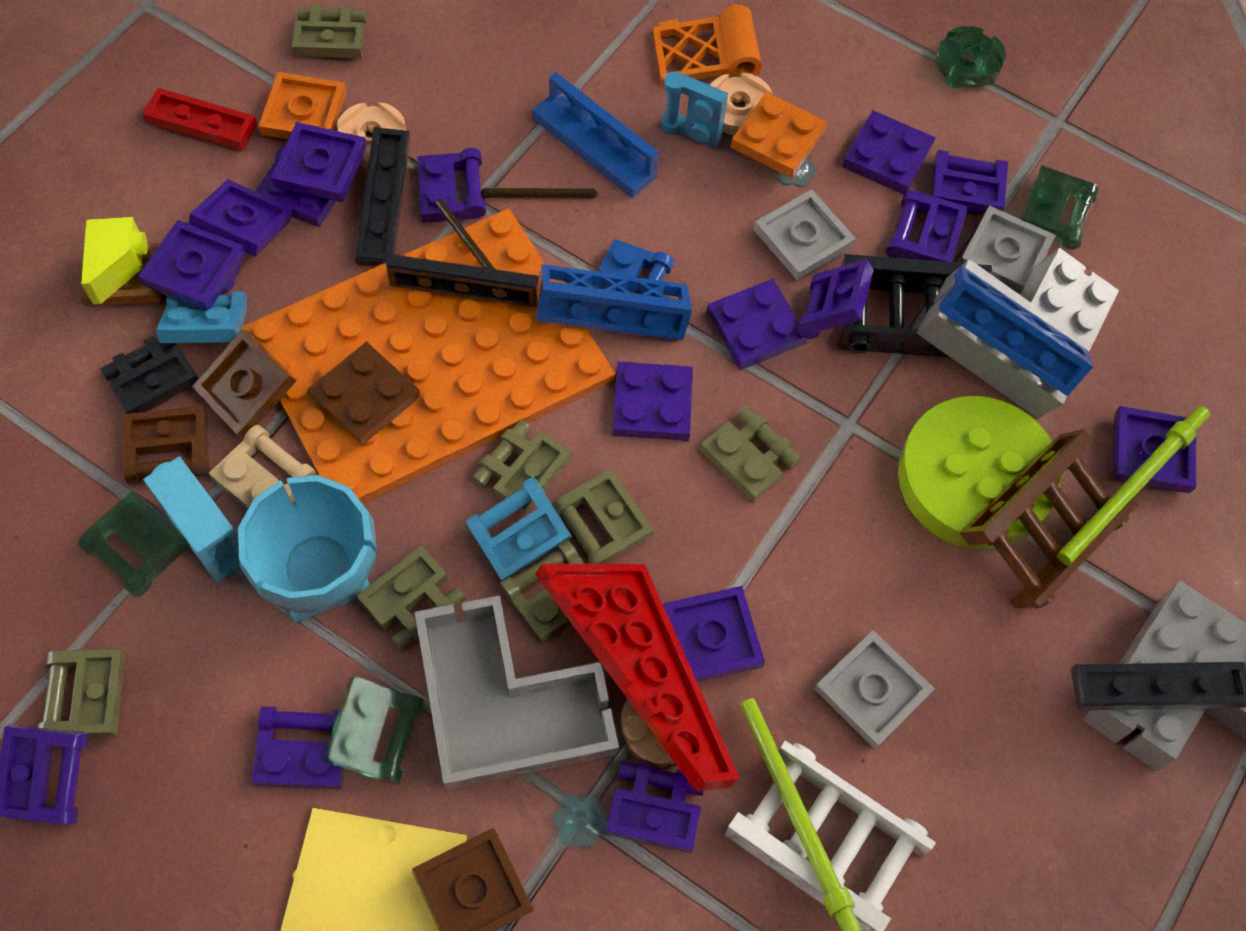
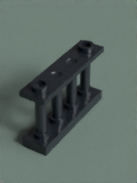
(896, 277)

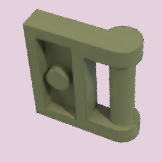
(614, 513)
(541, 611)
(95, 691)

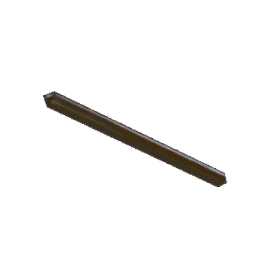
(538, 192)
(463, 234)

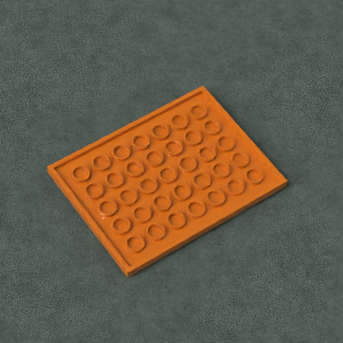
(469, 357)

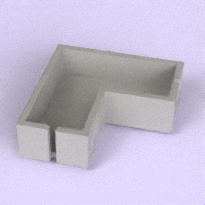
(1055, 293)
(1178, 630)
(499, 724)

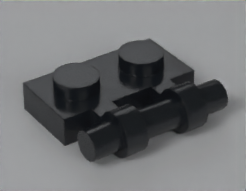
(152, 383)

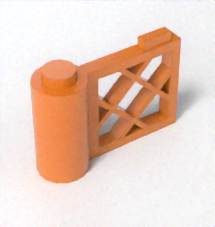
(734, 40)

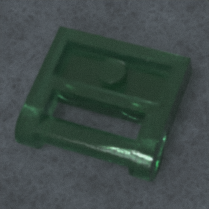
(1048, 202)
(144, 533)
(360, 726)

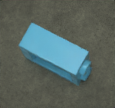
(196, 517)

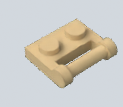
(245, 477)

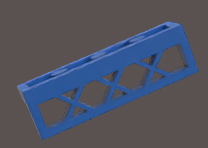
(594, 137)
(613, 306)
(1016, 332)

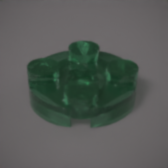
(966, 72)

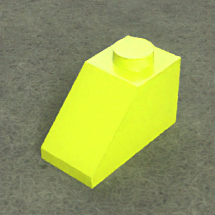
(111, 255)

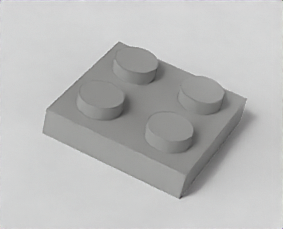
(804, 234)
(1009, 246)
(873, 689)

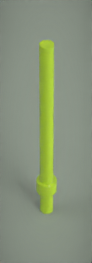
(1177, 438)
(837, 899)

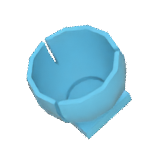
(310, 550)

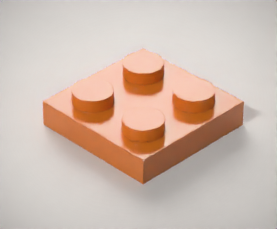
(302, 101)
(779, 134)

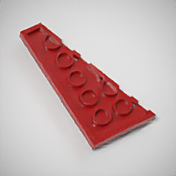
(635, 642)

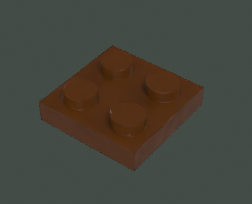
(244, 383)
(364, 393)
(472, 886)

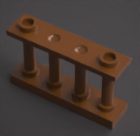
(1017, 503)

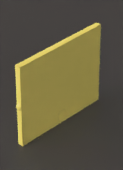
(360, 875)

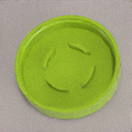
(963, 459)

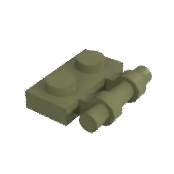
(329, 32)
(538, 458)
(741, 461)
(402, 589)

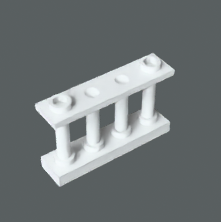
(789, 857)

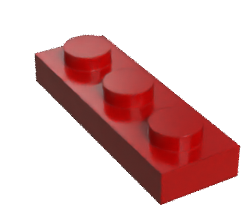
(199, 119)

